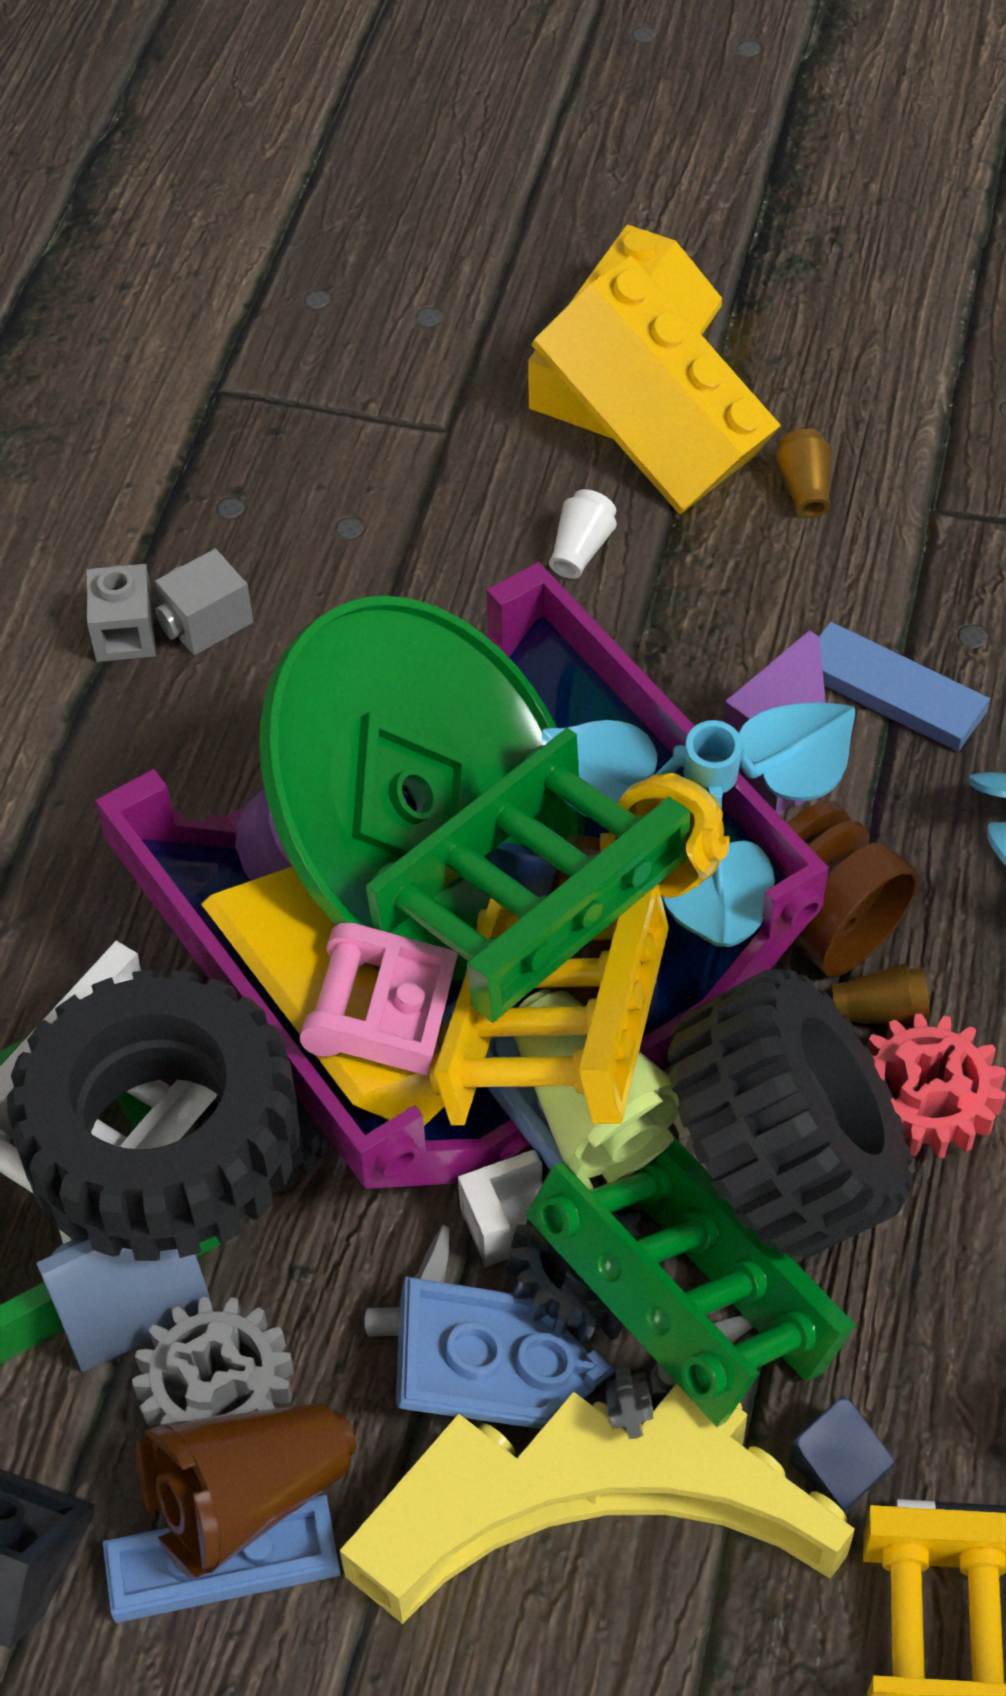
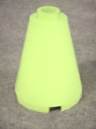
(601, 1148)

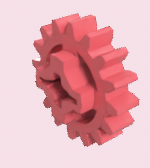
(945, 1107)

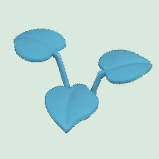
(793, 746)

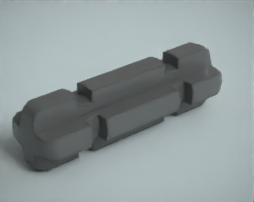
(628, 1400)

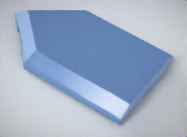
(485, 1358)

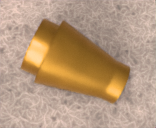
(806, 467)
(884, 996)

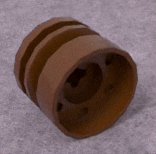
(864, 890)

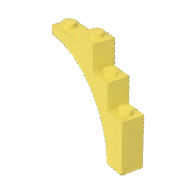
(477, 1496)

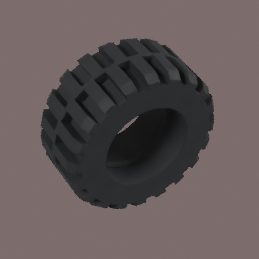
(789, 1113)
(168, 1192)

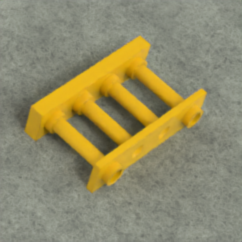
(611, 1021)
(906, 1545)

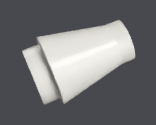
(582, 530)

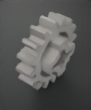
(200, 1351)

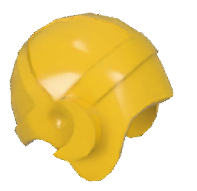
(706, 841)

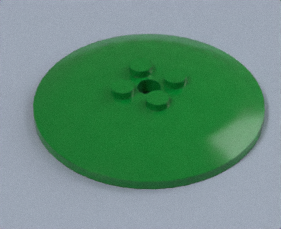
(382, 702)

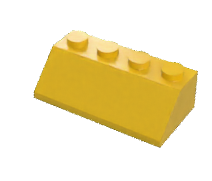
(677, 278)
(655, 384)
(285, 944)

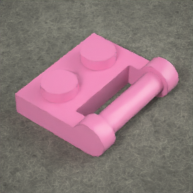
(404, 1003)

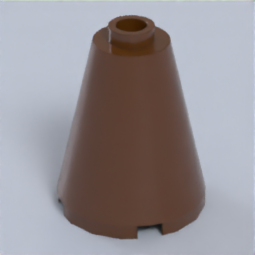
(237, 1477)

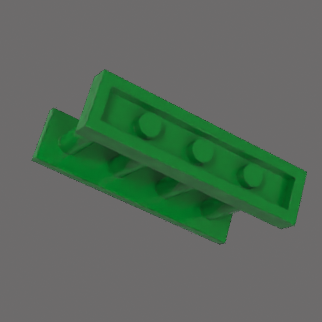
(549, 925)
(672, 1325)

